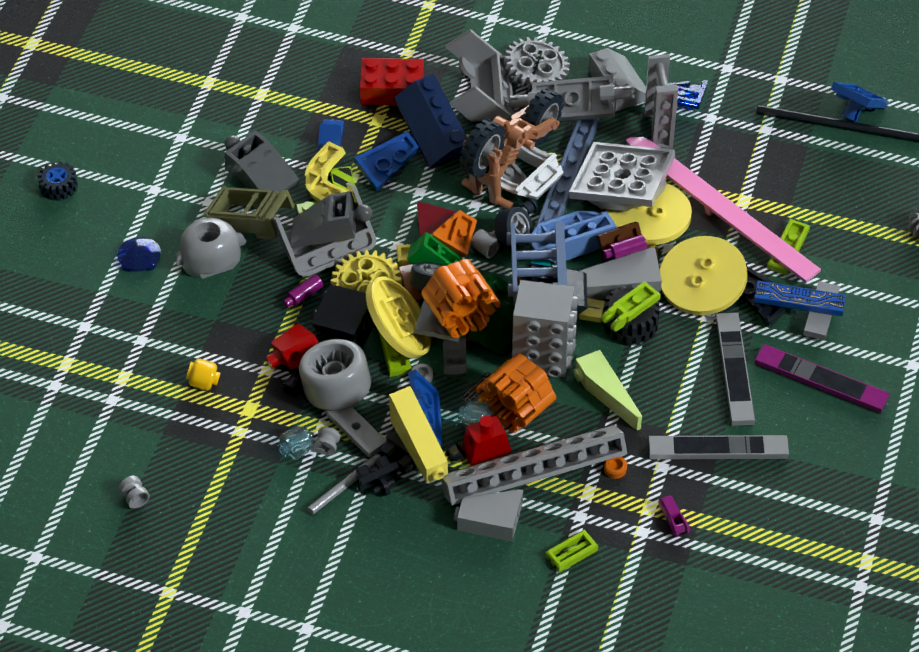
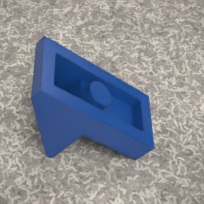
(330, 131)

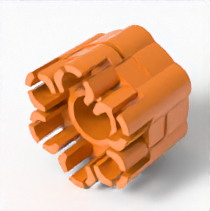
(460, 297)
(517, 392)

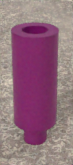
(626, 247)
(303, 291)

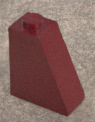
(431, 217)

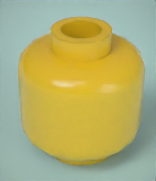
(202, 374)

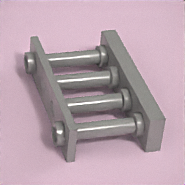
(661, 101)

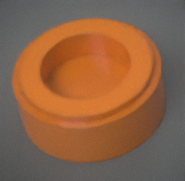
(615, 467)

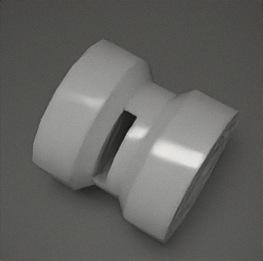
(134, 492)

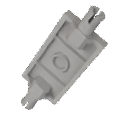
(582, 97)

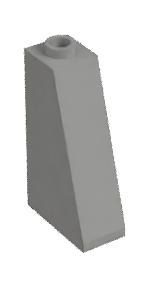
(623, 272)

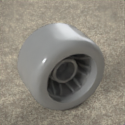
(335, 374)

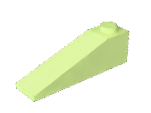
(603, 383)

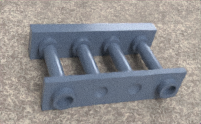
(556, 254)

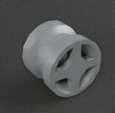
(326, 441)

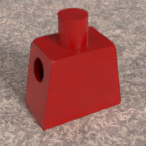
(291, 347)
(485, 440)

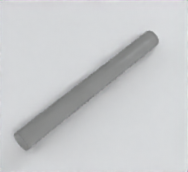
(340, 487)

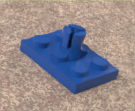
(858, 99)

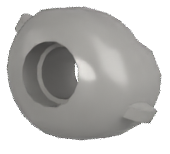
(209, 248)

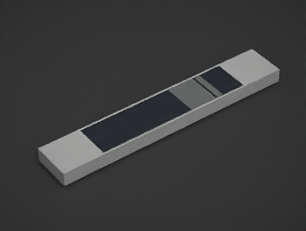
(735, 369)
(719, 447)

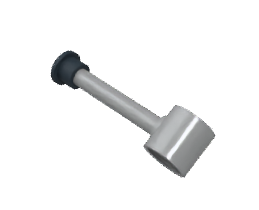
(487, 243)

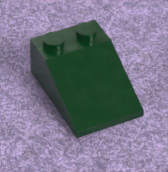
(499, 329)

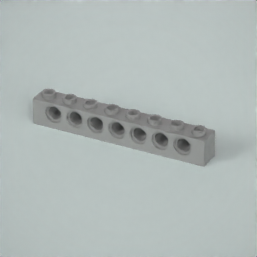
(534, 464)

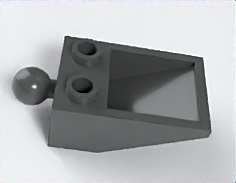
(258, 163)
(329, 220)
(430, 326)

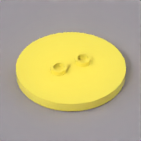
(663, 221)
(703, 275)
(396, 316)

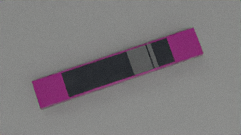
(822, 378)

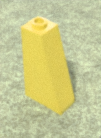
(417, 434)

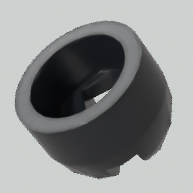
(455, 452)

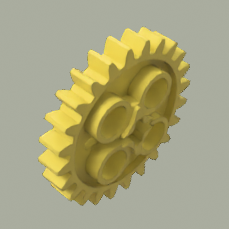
(354, 271)

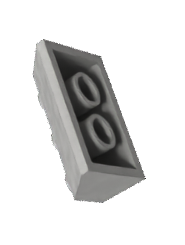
(610, 63)

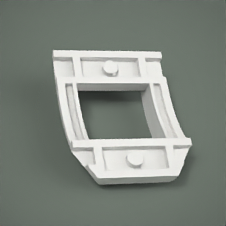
(541, 179)

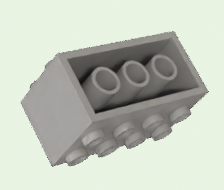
(545, 326)

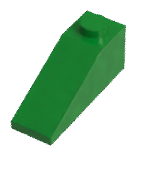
(431, 250)

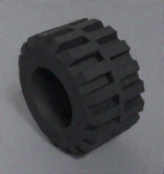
(637, 329)

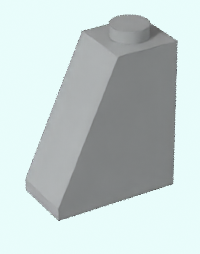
(490, 514)

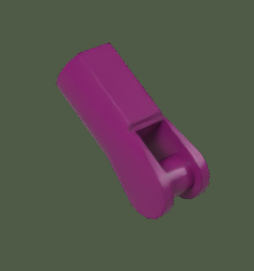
(672, 514)

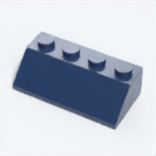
(431, 121)

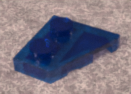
(690, 95)

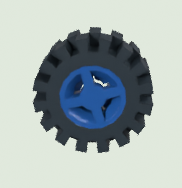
(57, 180)

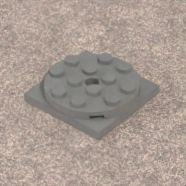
(622, 176)

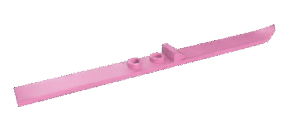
(737, 218)

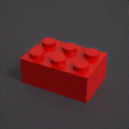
(386, 78)

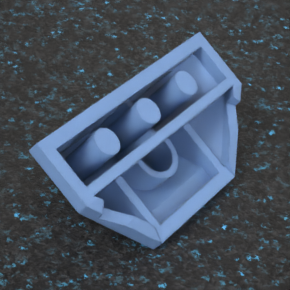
(579, 232)

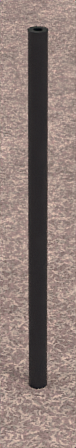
(838, 123)

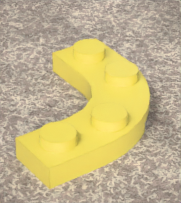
(318, 171)

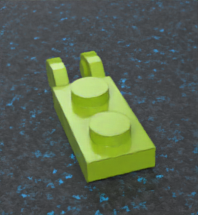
(631, 305)

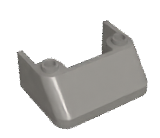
(489, 80)
(312, 259)

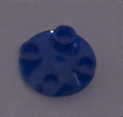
(139, 254)

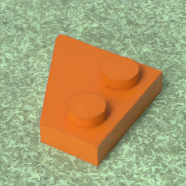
(457, 232)

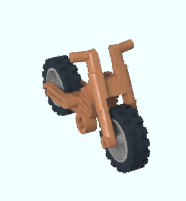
(496, 142)

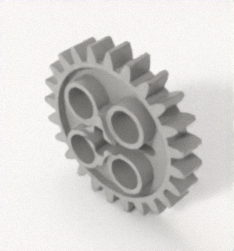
(521, 60)

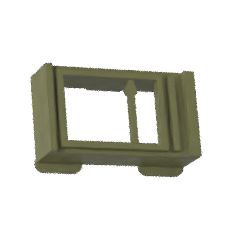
(261, 221)

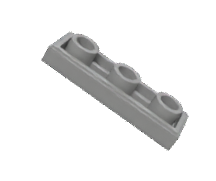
(818, 323)
(357, 430)

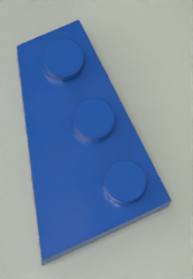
(386, 159)
(429, 401)

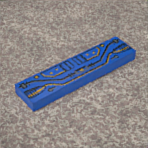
(800, 298)

